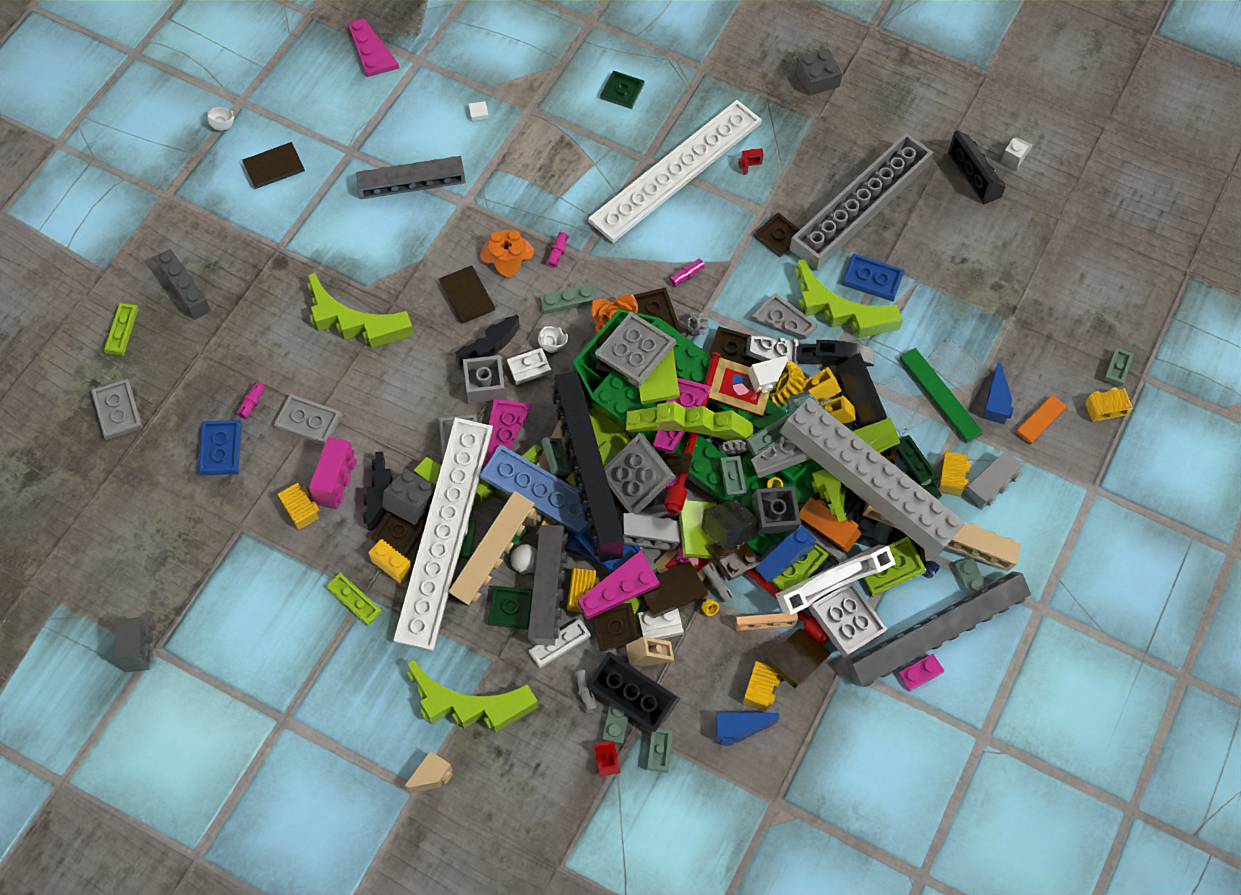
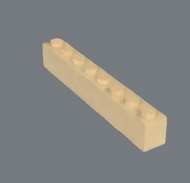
(972, 542)

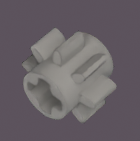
(697, 323)

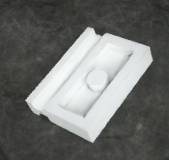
(529, 366)
(661, 627)

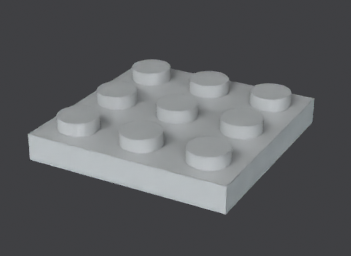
(635, 348)
(637, 474)
(847, 619)

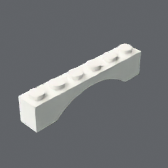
(808, 591)

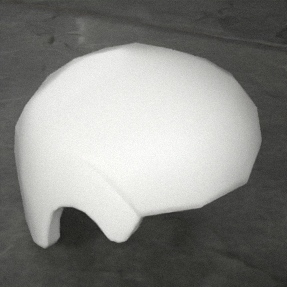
(220, 118)
(552, 339)
(524, 559)

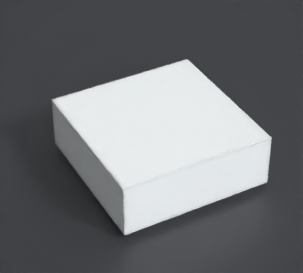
(478, 111)

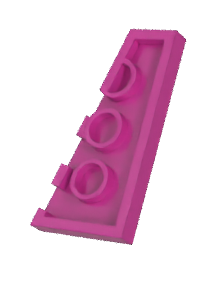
(371, 50)
(691, 395)
(507, 421)
(622, 585)

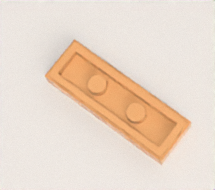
(766, 621)

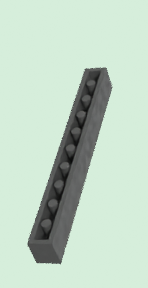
(938, 628)

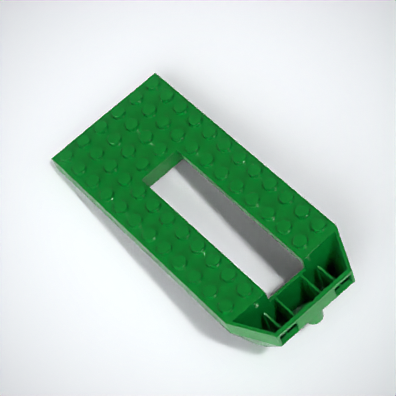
(616, 395)

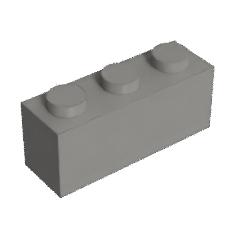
(994, 480)
(650, 531)

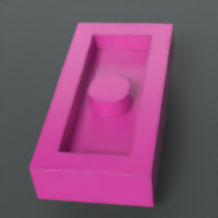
(921, 672)

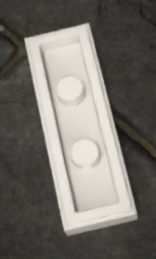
(568, 639)

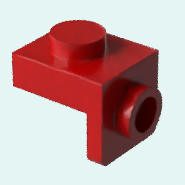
(750, 158)
(607, 758)

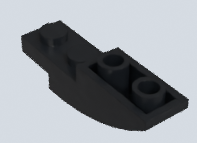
(495, 340)
(833, 352)
(374, 496)

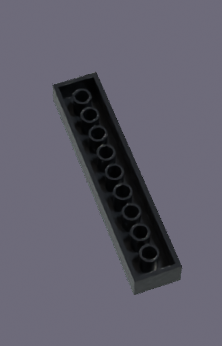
(588, 467)

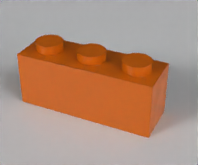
(820, 519)

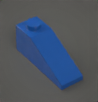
(999, 398)
(786, 554)
(738, 726)

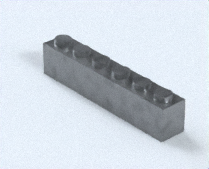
(410, 177)
(547, 585)

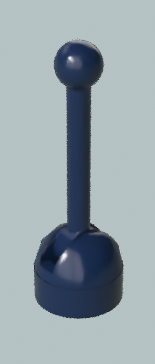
(931, 566)

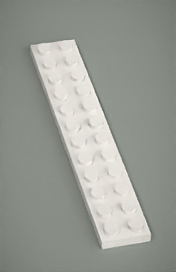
(674, 171)
(443, 535)

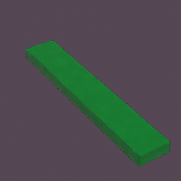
(941, 395)

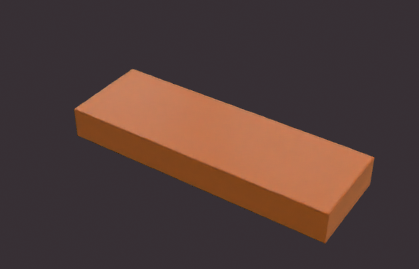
(1041, 419)

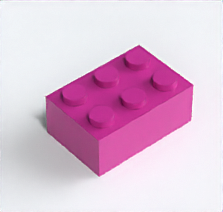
(333, 473)

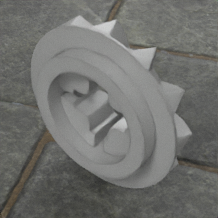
(734, 447)

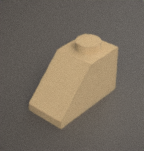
(649, 651)
(429, 774)

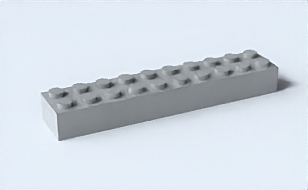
(861, 201)
(872, 477)

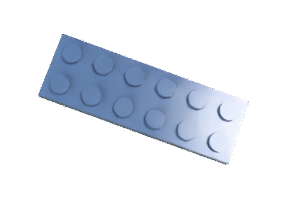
(550, 494)

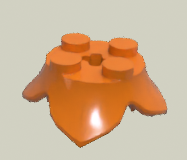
(506, 261)
(603, 309)

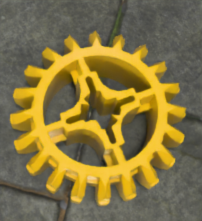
(788, 384)

